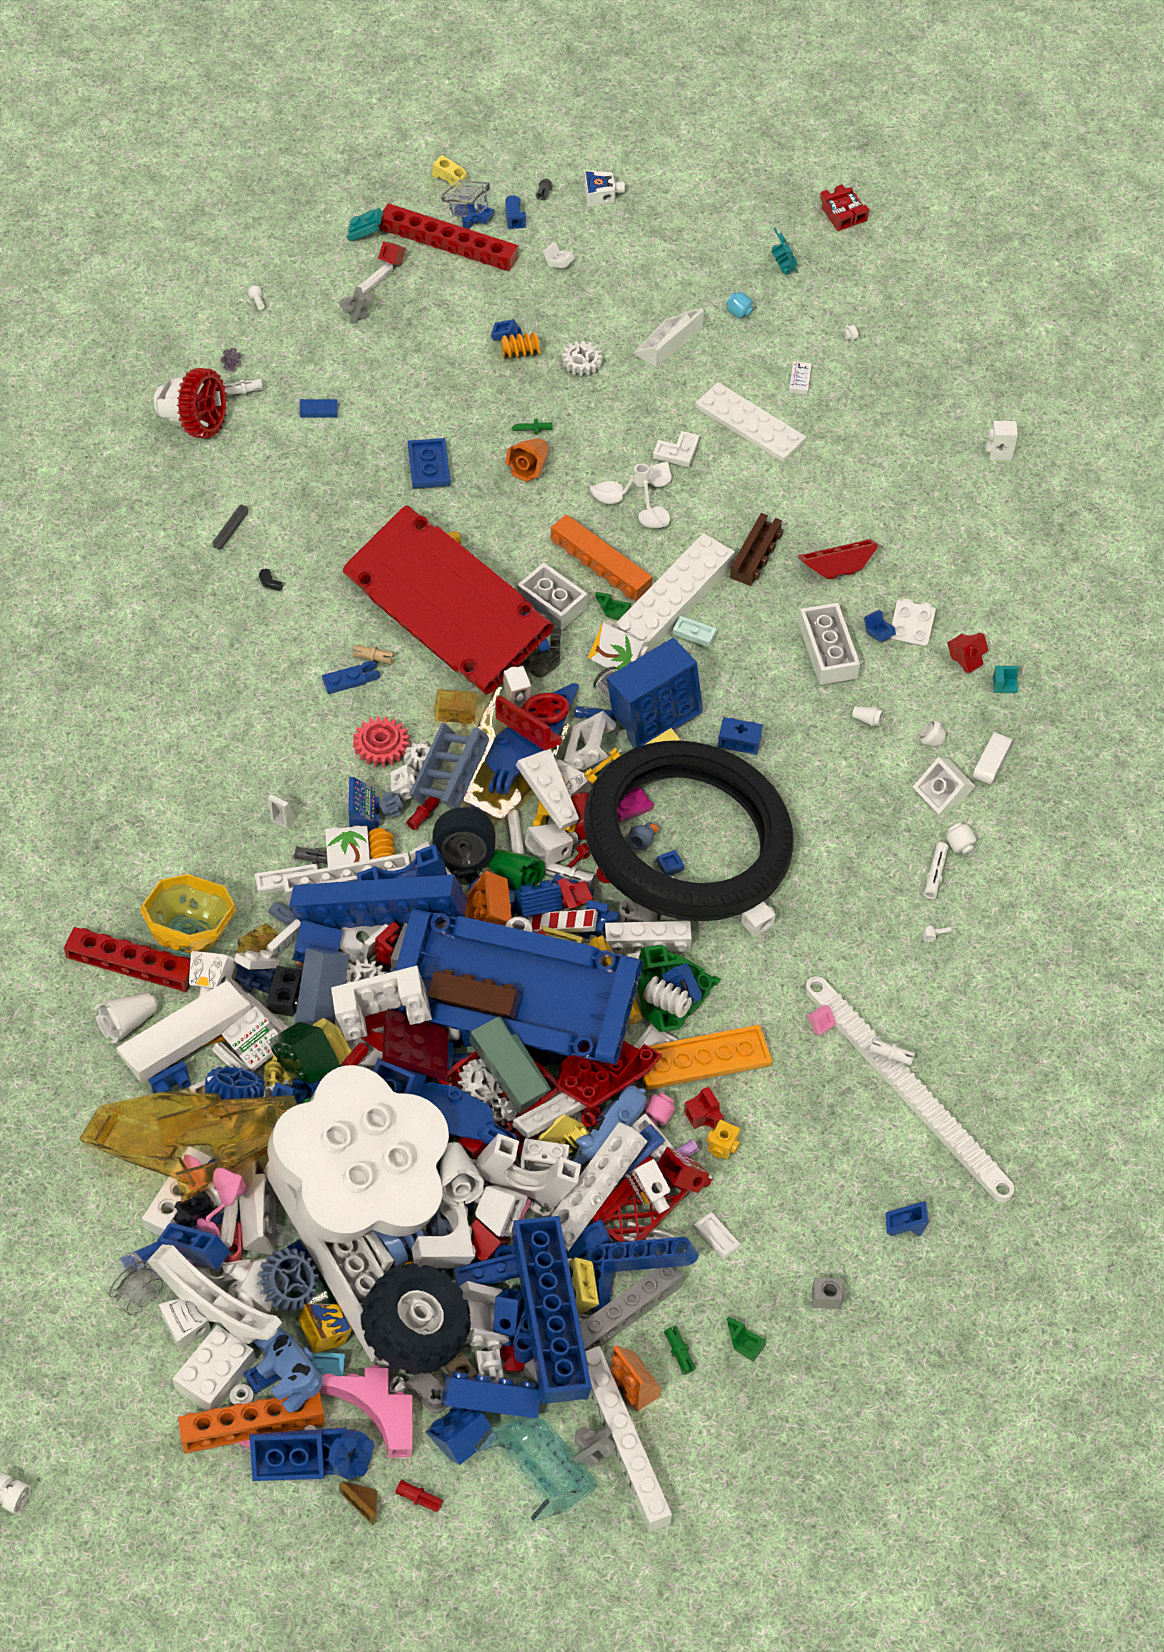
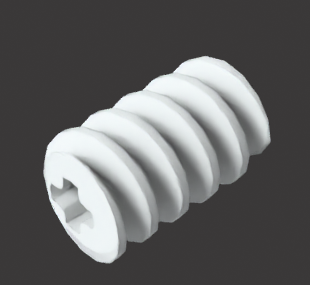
(666, 998)

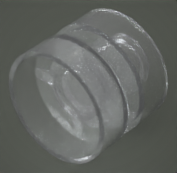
(132, 1283)

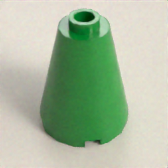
(517, 868)

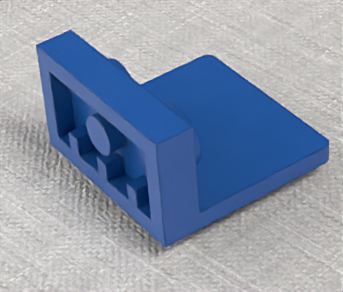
(316, 937)

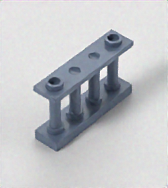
(464, 770)

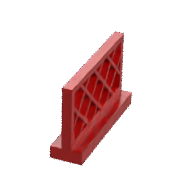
(621, 1197)

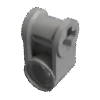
(635, 913)
(425, 1388)

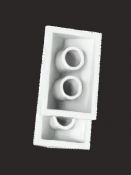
(670, 336)
(257, 1210)

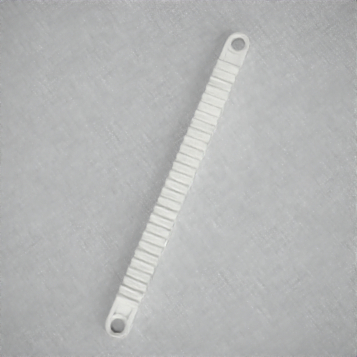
(913, 1092)

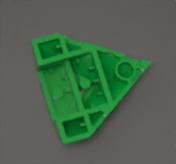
(656, 962)

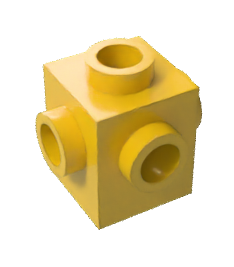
(723, 1140)

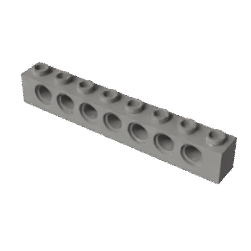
(623, 1310)

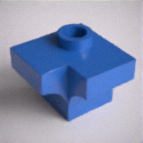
(603, 916)

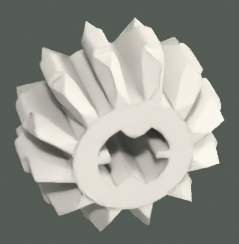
(416, 755)

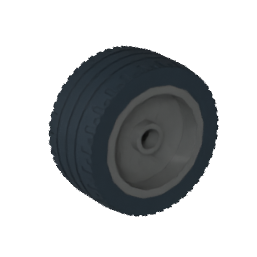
(464, 838)

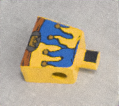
(324, 1326)

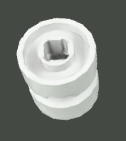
(13, 1493)

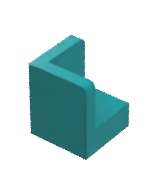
(1005, 679)

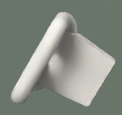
(356, 949)

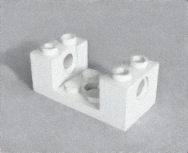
(360, 998)

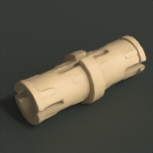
(373, 654)

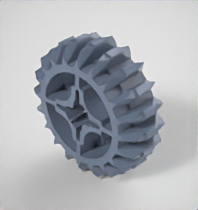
(277, 1291)

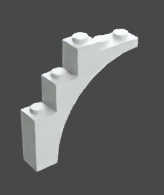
(216, 1305)

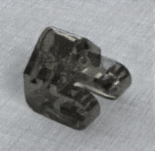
(543, 663)

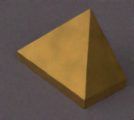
(362, 1498)

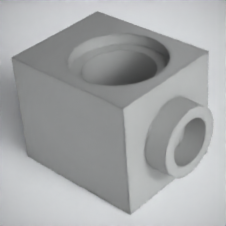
(821, 1300)

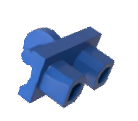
(169, 1077)

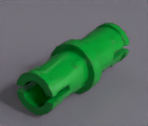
(679, 1350)

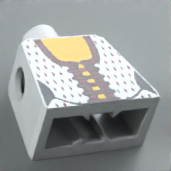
(648, 1177)

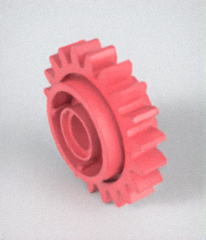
(368, 742)

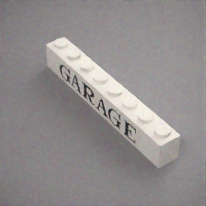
(628, 1448)

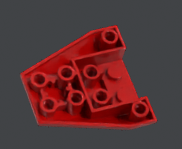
(597, 1081)

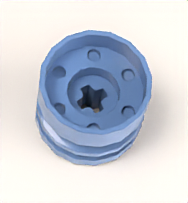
(398, 1246)

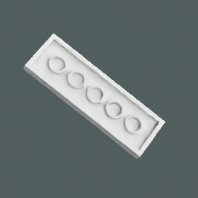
(750, 422)

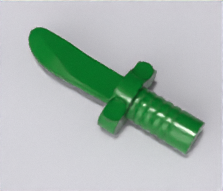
(532, 426)

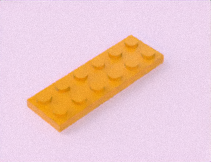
(708, 1057)

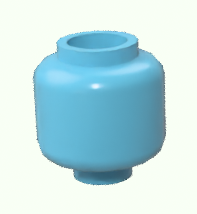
(739, 304)

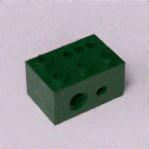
(304, 1052)

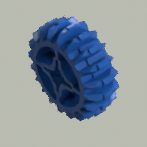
(234, 1083)

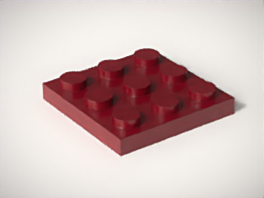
(415, 1046)

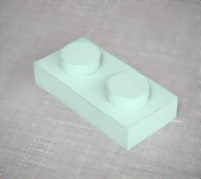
(694, 631)

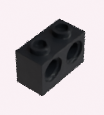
(282, 991)

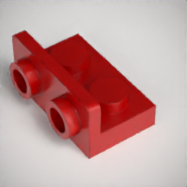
(385, 942)

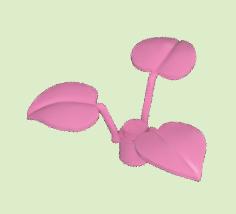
(228, 1187)

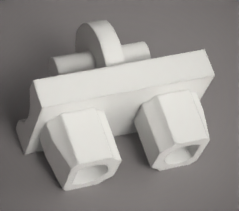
(489, 1364)

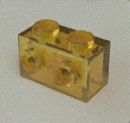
(455, 706)

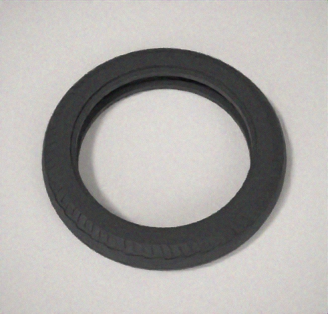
(670, 895)

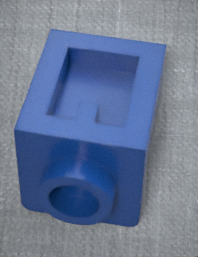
(505, 328)

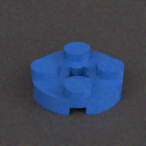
(354, 1442)

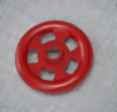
(547, 708)

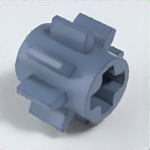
(391, 804)

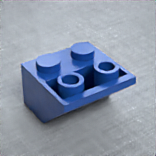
(459, 1433)

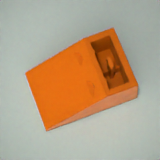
(633, 1378)

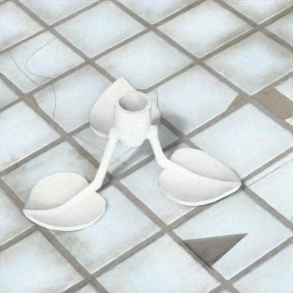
(656, 475)

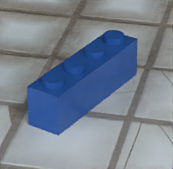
(491, 1395)

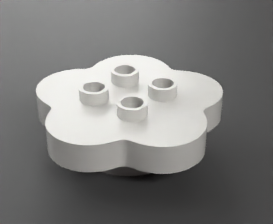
(361, 1157)

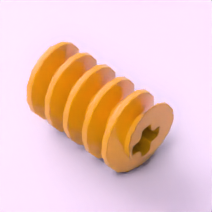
(520, 344)
(380, 843)

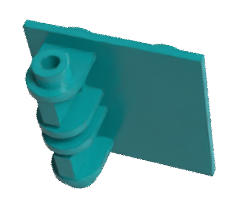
(783, 255)

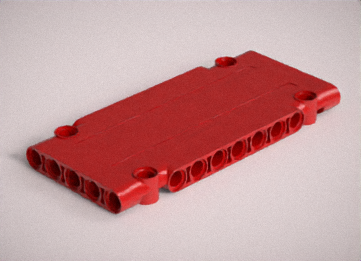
(447, 599)

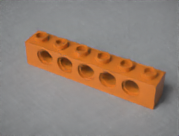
(238, 1414)

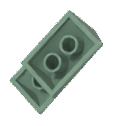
(509, 1064)

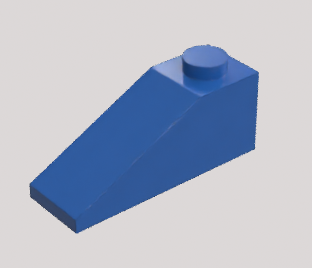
(195, 1244)

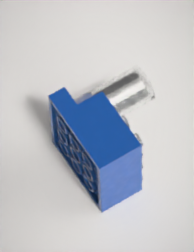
(652, 692)

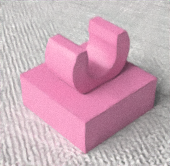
(821, 1019)

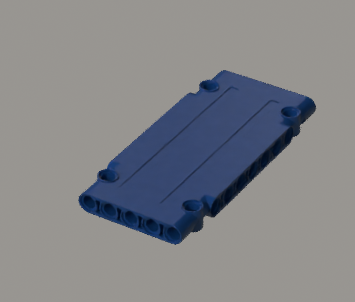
(562, 982)

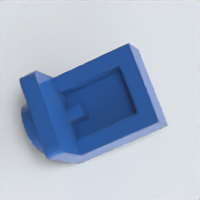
(877, 627)

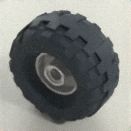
(415, 1319)

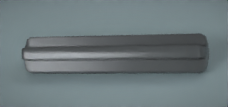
(230, 527)

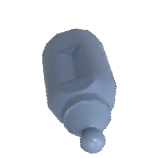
(282, 913)

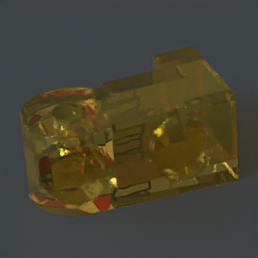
(257, 939)

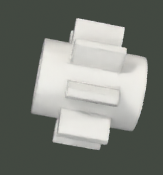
(503, 1111)

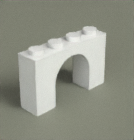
(547, 1186)
(448, 1250)

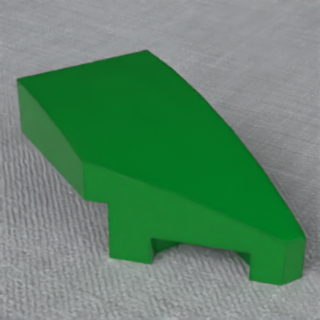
(612, 608)
(744, 1341)

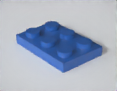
(428, 463)

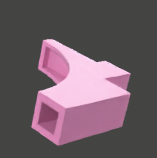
(389, 1412)

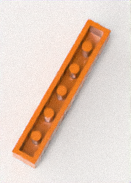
(601, 558)

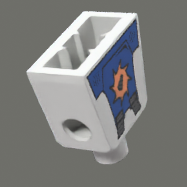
(601, 187)

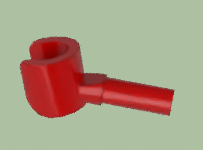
(584, 853)

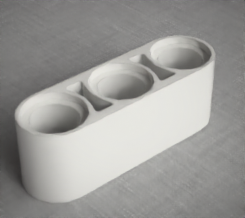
(992, 758)

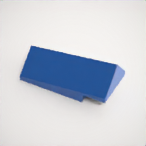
(293, 1454)

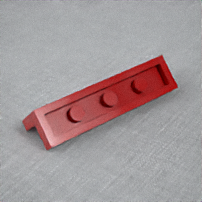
(526, 724)

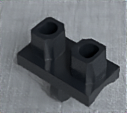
(193, 1209)

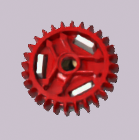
(193, 402)

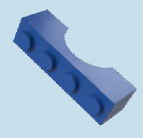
(425, 863)

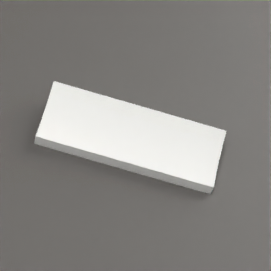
(183, 1031)

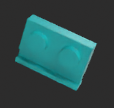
(364, 224)

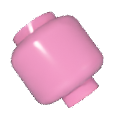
(659, 1109)

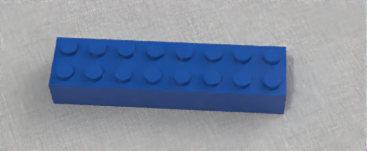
(376, 901)
(551, 1310)

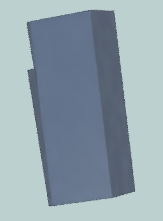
(320, 972)

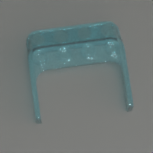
(546, 1462)

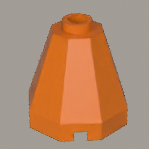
(527, 458)

